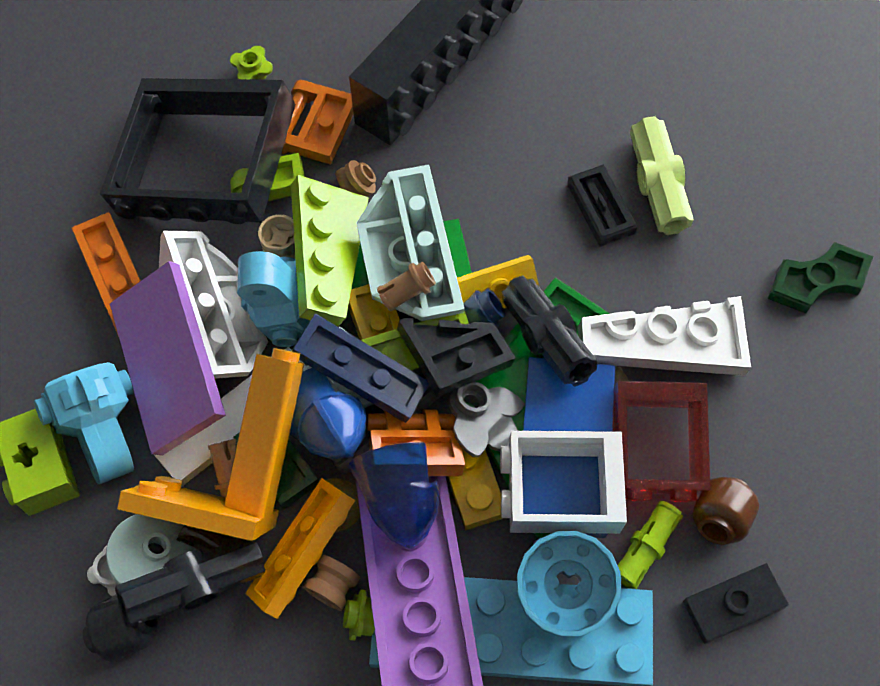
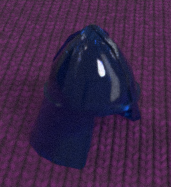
(398, 491)

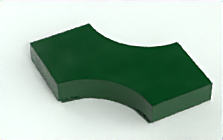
(804, 282)

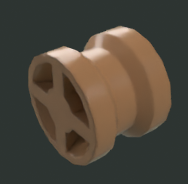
(331, 582)

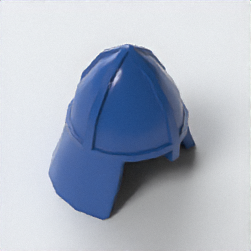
(327, 420)

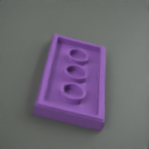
(166, 359)

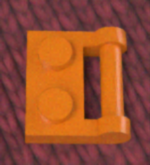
(324, 124)

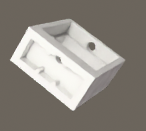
(604, 445)

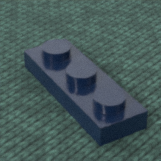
(360, 368)

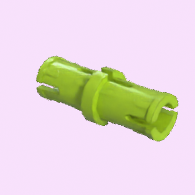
(648, 544)

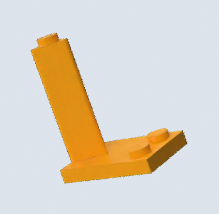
(256, 468)

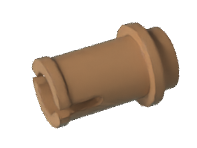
(406, 286)
(223, 459)

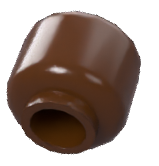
(725, 511)

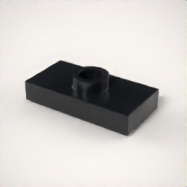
(735, 603)

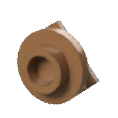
(357, 178)

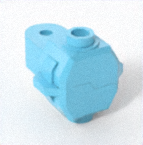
(271, 296)
(87, 408)

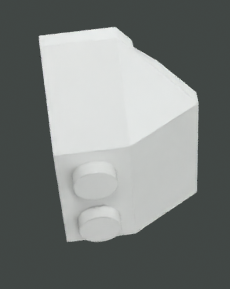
(212, 287)

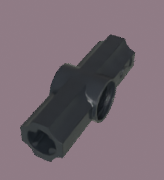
(549, 331)
(189, 581)

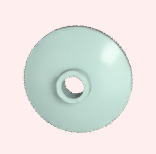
(128, 547)

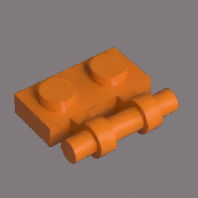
(434, 429)

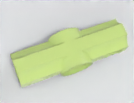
(661, 176)

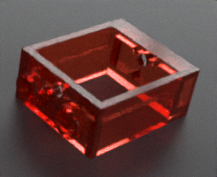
(667, 395)

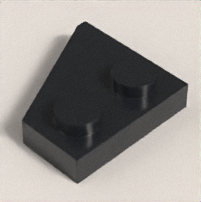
(455, 352)

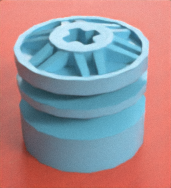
(572, 555)

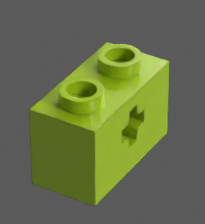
(35, 464)

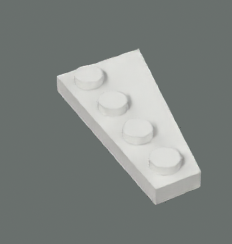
(682, 339)

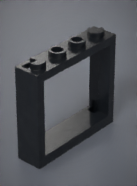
(198, 97)

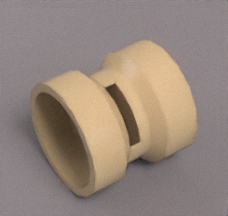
(277, 236)

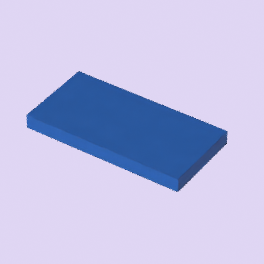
(565, 482)

